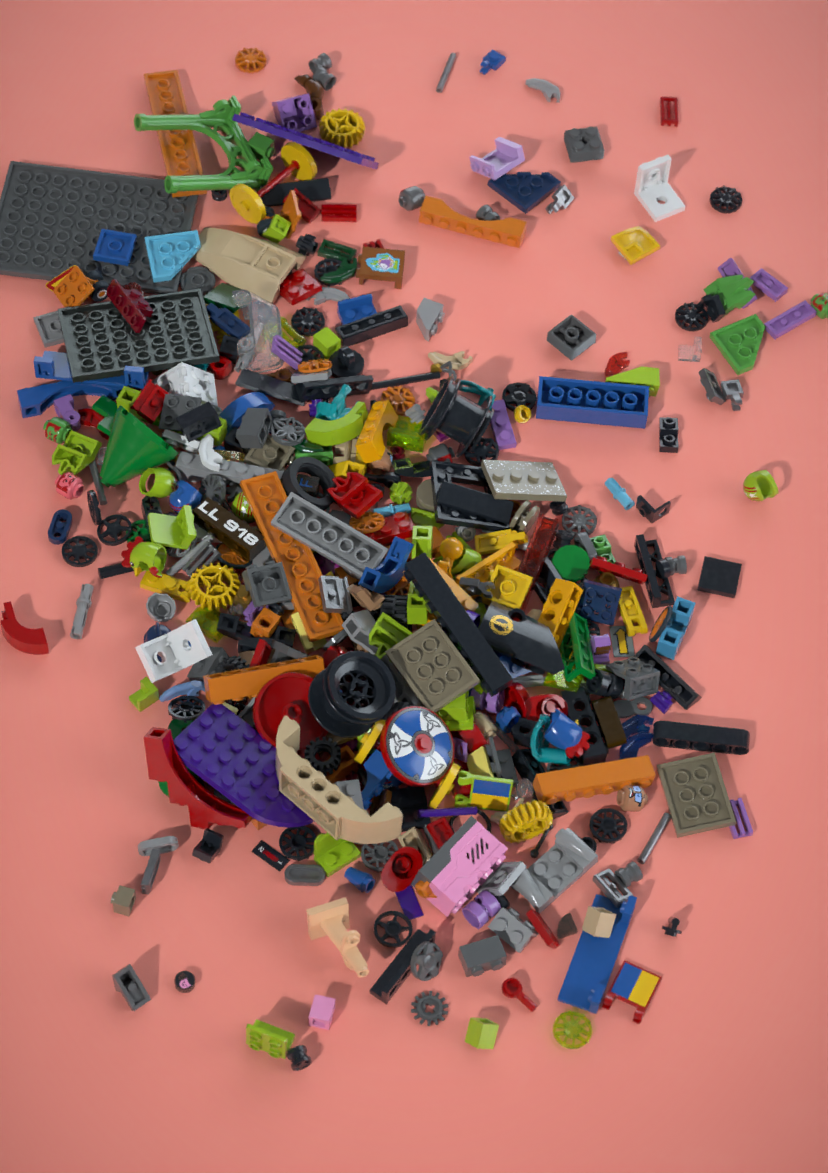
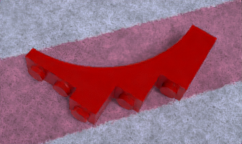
(183, 788)

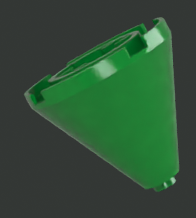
(132, 450)

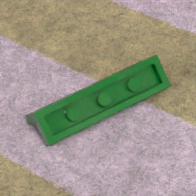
(581, 647)

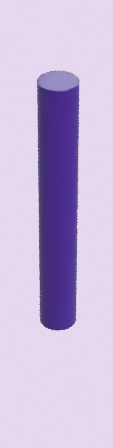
(447, 812)

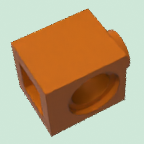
(267, 618)

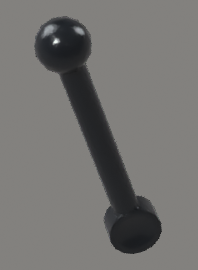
(534, 853)

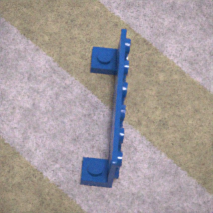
(56, 366)
(595, 959)

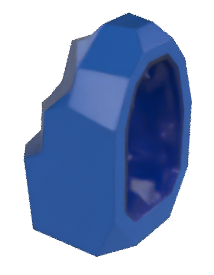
(507, 718)

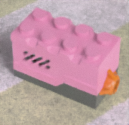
(459, 867)

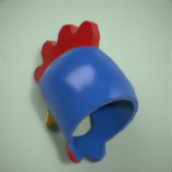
(566, 734)

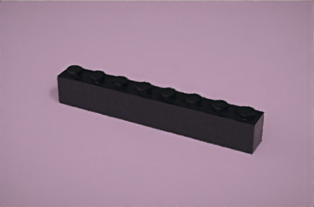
(457, 624)

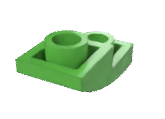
(603, 548)

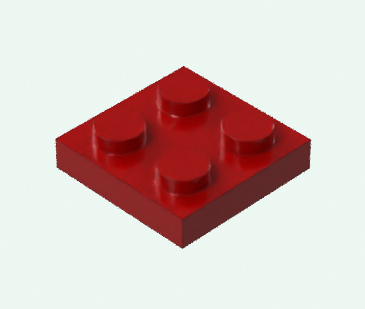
(299, 287)

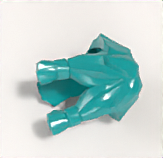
(336, 408)

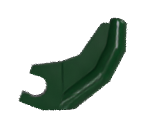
(343, 273)
(306, 447)

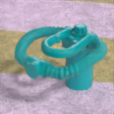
(472, 387)
(543, 752)

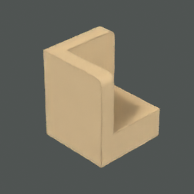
(598, 922)

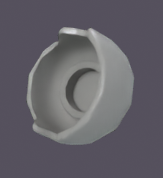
(160, 607)

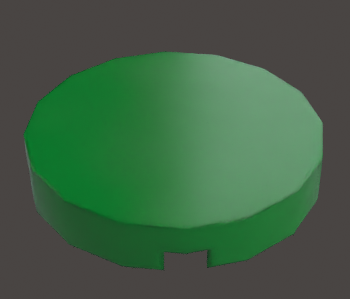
(571, 563)

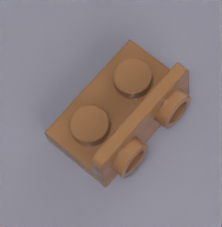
(368, 600)

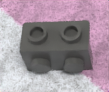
(208, 665)

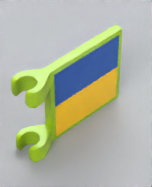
(485, 792)

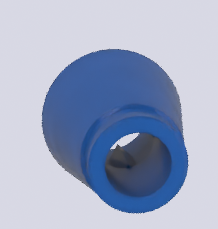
(361, 880)

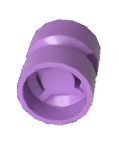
(484, 700)
(479, 910)

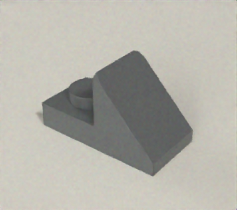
(130, 986)

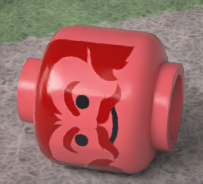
(69, 485)

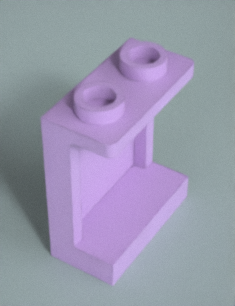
(500, 160)

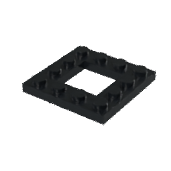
(463, 474)

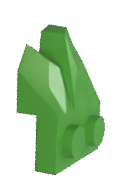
(732, 291)

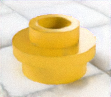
(525, 411)

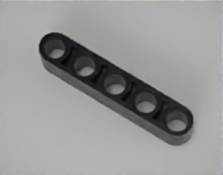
(701, 737)

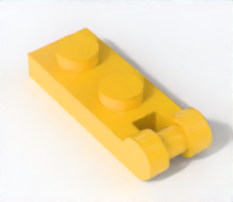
(166, 585)
(631, 612)

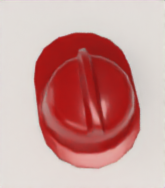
(515, 696)
(544, 705)
(401, 869)

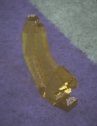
(230, 455)

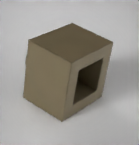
(123, 900)

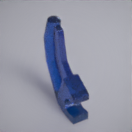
(636, 725)
(633, 745)

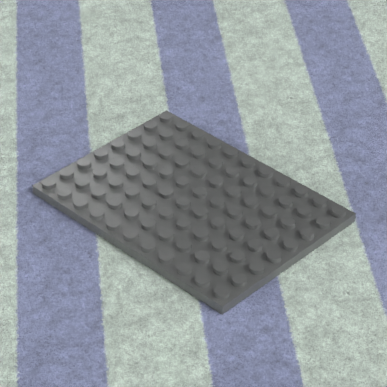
(57, 213)

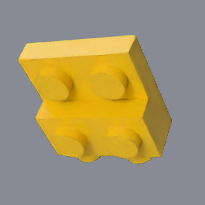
(509, 585)

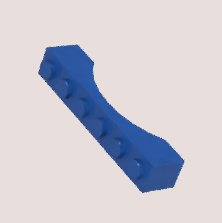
(37, 399)

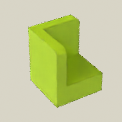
(277, 229)
(326, 342)
(145, 696)
(481, 1033)

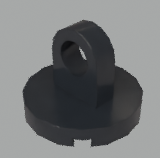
(346, 363)

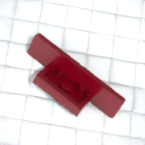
(129, 304)

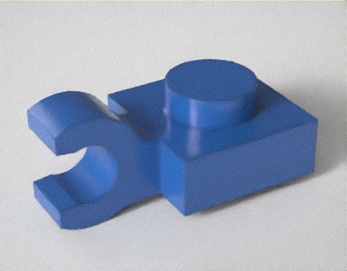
(492, 60)

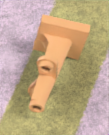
(333, 920)

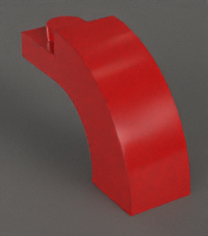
(22, 638)

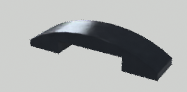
(231, 627)

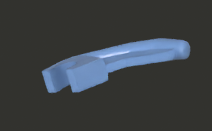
(189, 688)

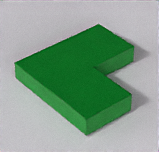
(106, 408)

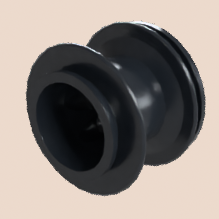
(457, 417)
(364, 684)

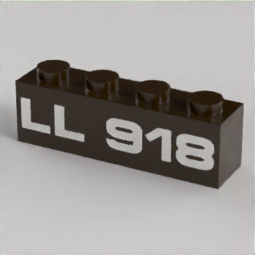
(228, 529)

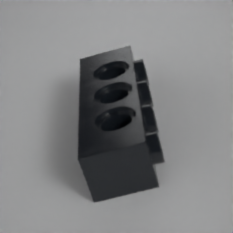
(580, 700)

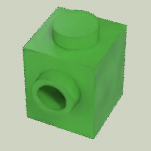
(262, 146)

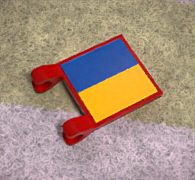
(633, 987)

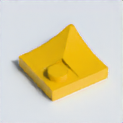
(635, 244)

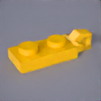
(494, 541)

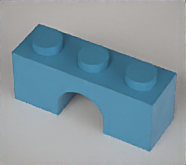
(676, 628)

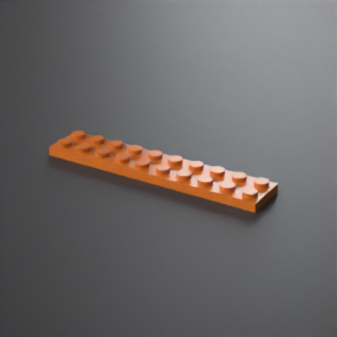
(177, 146)
(265, 498)

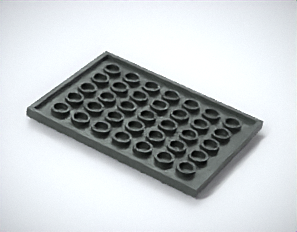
(103, 342)

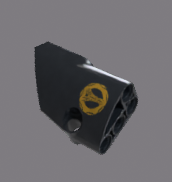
(524, 642)

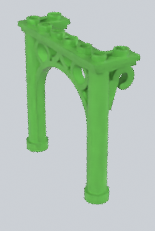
(233, 144)

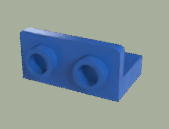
(355, 308)

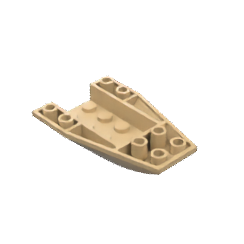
(247, 261)

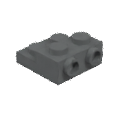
(267, 584)

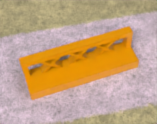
(483, 568)

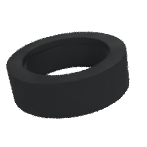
(314, 468)

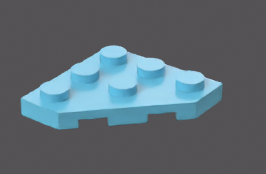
(170, 253)

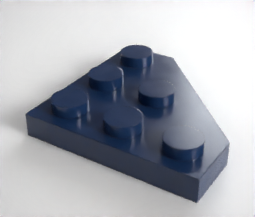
(525, 189)

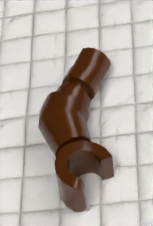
(315, 92)

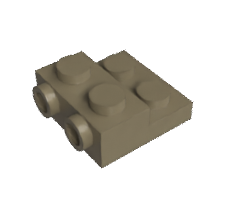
(271, 455)

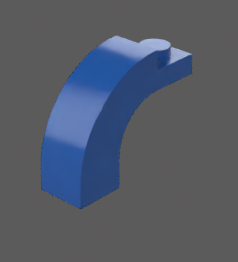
(236, 410)
(390, 570)

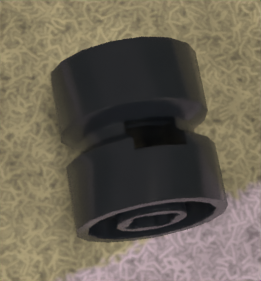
(605, 684)

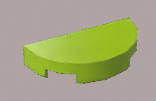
(424, 518)

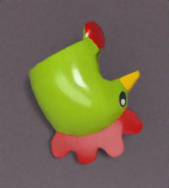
(144, 557)

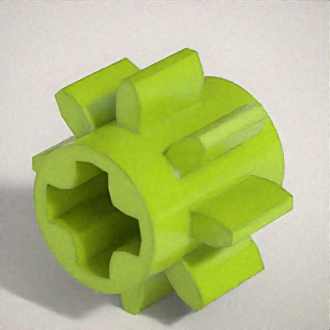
(400, 493)

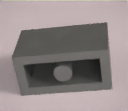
(254, 428)
(482, 956)

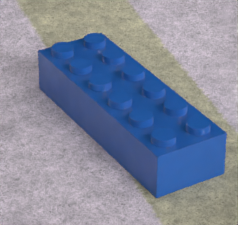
(592, 402)

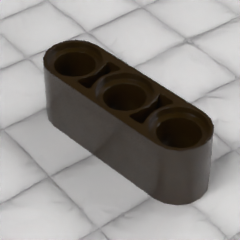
(609, 722)

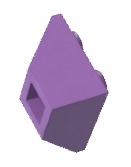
(295, 112)

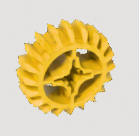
(342, 127)
(211, 581)
(525, 821)

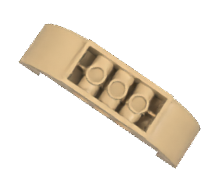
(324, 800)

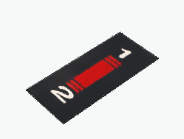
(270, 855)

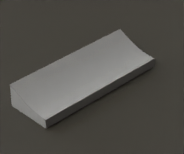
(328, 535)

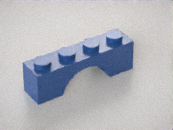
(376, 777)

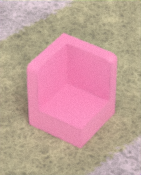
(321, 1012)

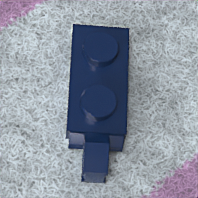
(227, 321)

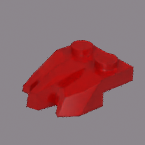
(354, 494)

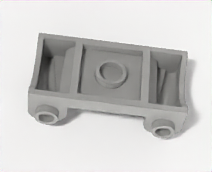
(555, 870)

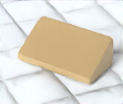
(415, 839)

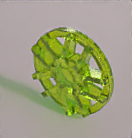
(572, 1029)

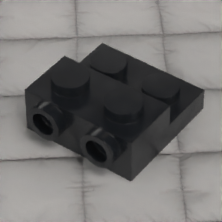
(409, 801)

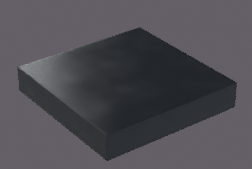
(719, 577)

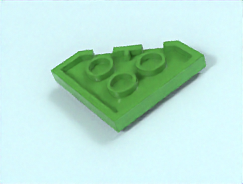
(740, 342)

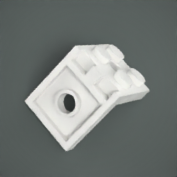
(653, 186)
(189, 381)
(174, 651)

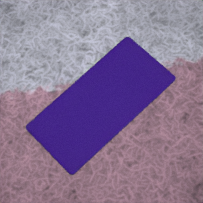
(409, 903)

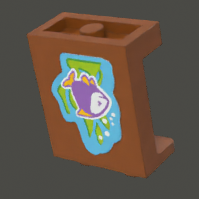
(381, 265)

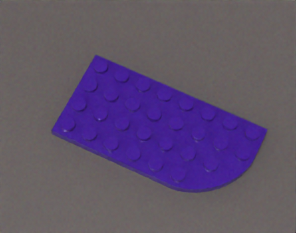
(306, 140)
(238, 765)

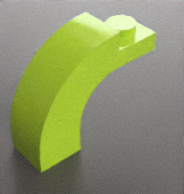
(337, 431)

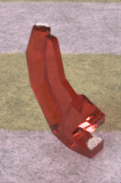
(616, 364)

